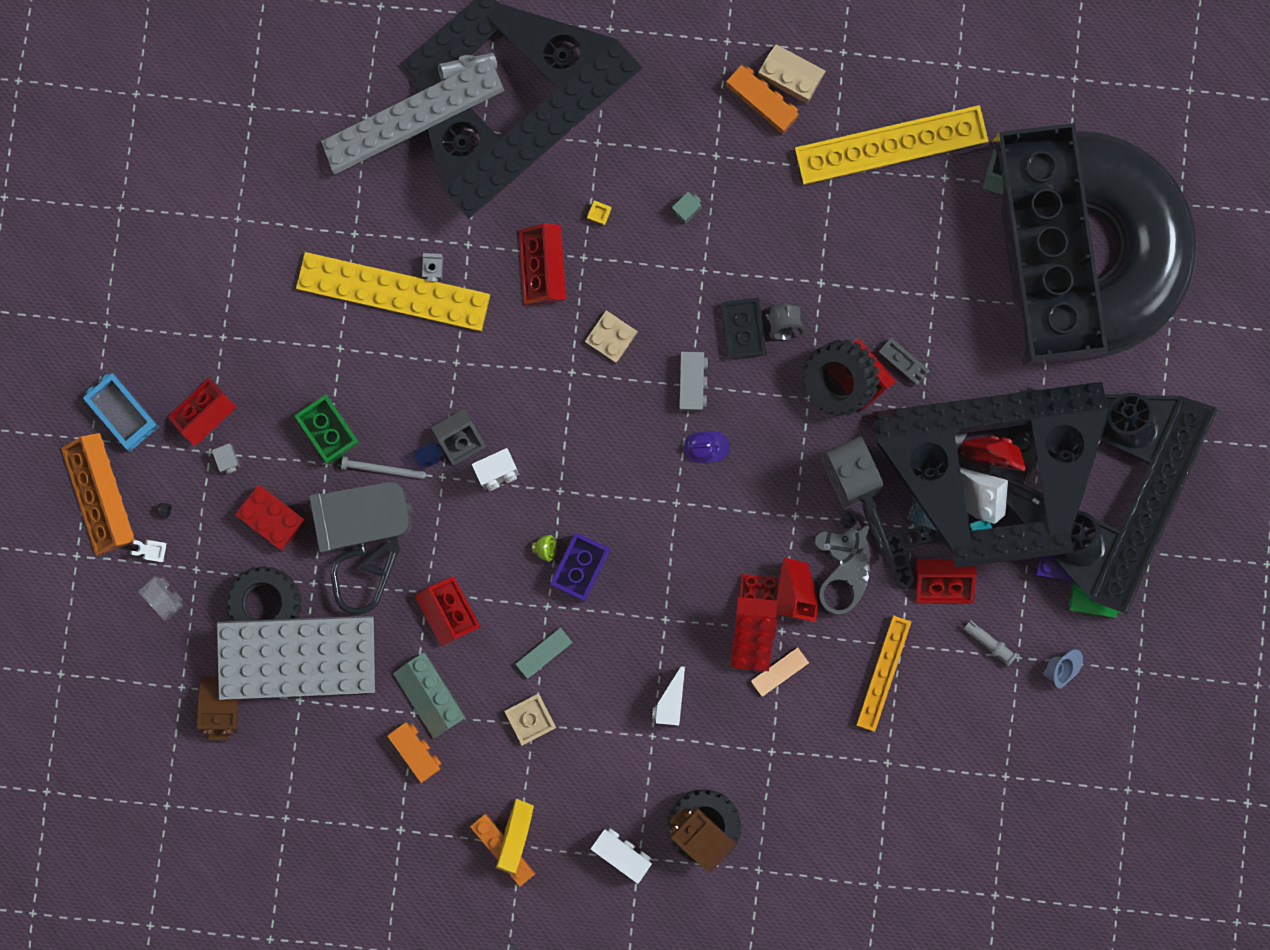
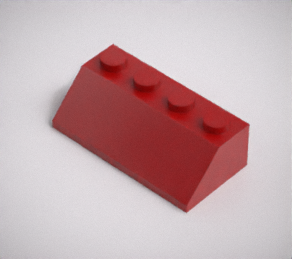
(542, 264)

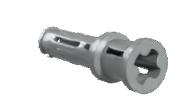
(997, 649)

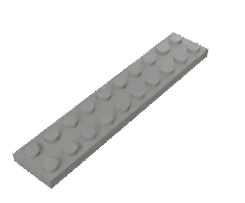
(412, 115)

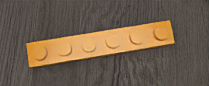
(883, 673)

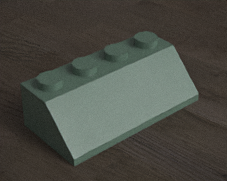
(429, 695)

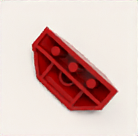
(993, 452)

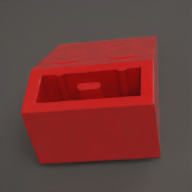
(760, 588)
(796, 591)

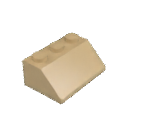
(791, 74)

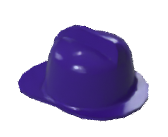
(706, 447)

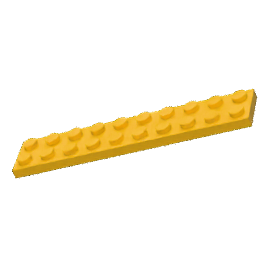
(891, 145)
(393, 291)

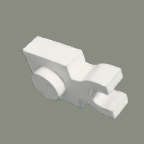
(151, 550)

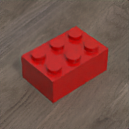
(271, 517)

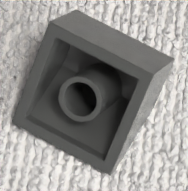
(458, 437)

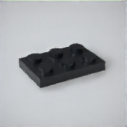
(743, 328)

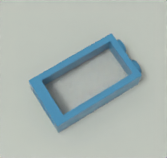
(120, 411)

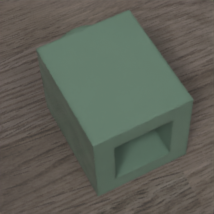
(687, 207)

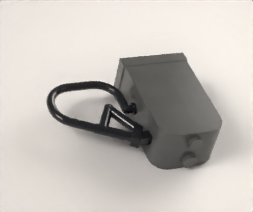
(857, 481)
(357, 520)

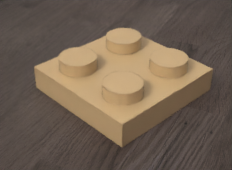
(611, 336)
(530, 719)

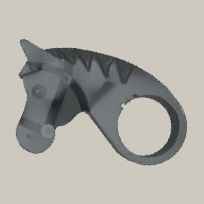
(853, 561)

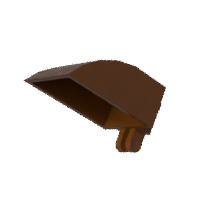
(216, 716)
(700, 837)

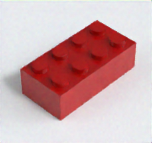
(753, 634)

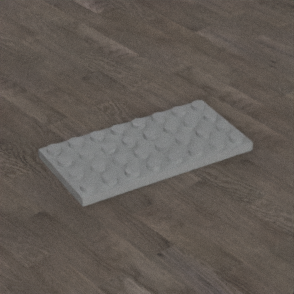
(295, 657)

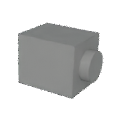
(226, 459)

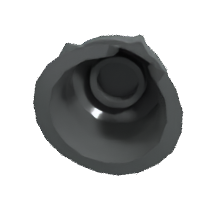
(784, 316)

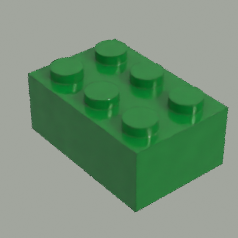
(327, 429)

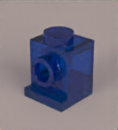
(428, 455)

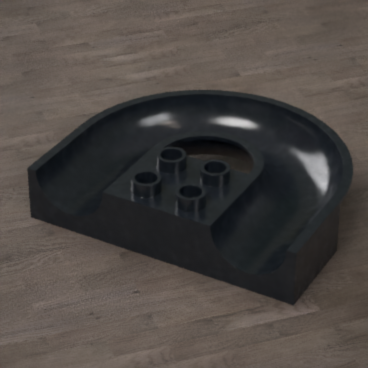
(1047, 187)

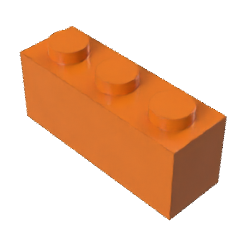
(415, 751)

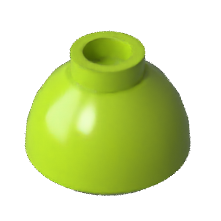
(545, 548)

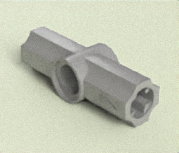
(452, 68)

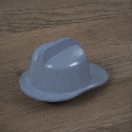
(1064, 668)

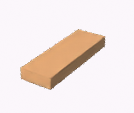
(779, 672)

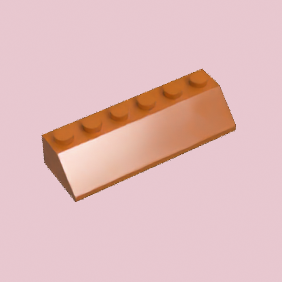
(97, 494)

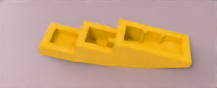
(515, 836)

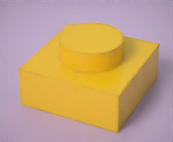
(599, 213)

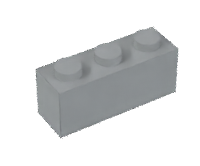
(693, 381)

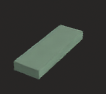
(544, 653)

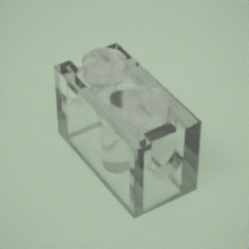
(161, 598)

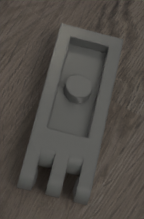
(903, 361)

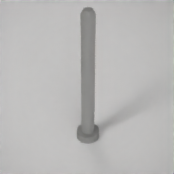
(381, 469)

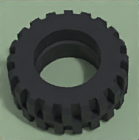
(856, 361)
(263, 576)
(713, 800)

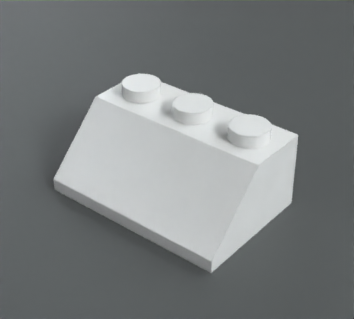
(622, 855)

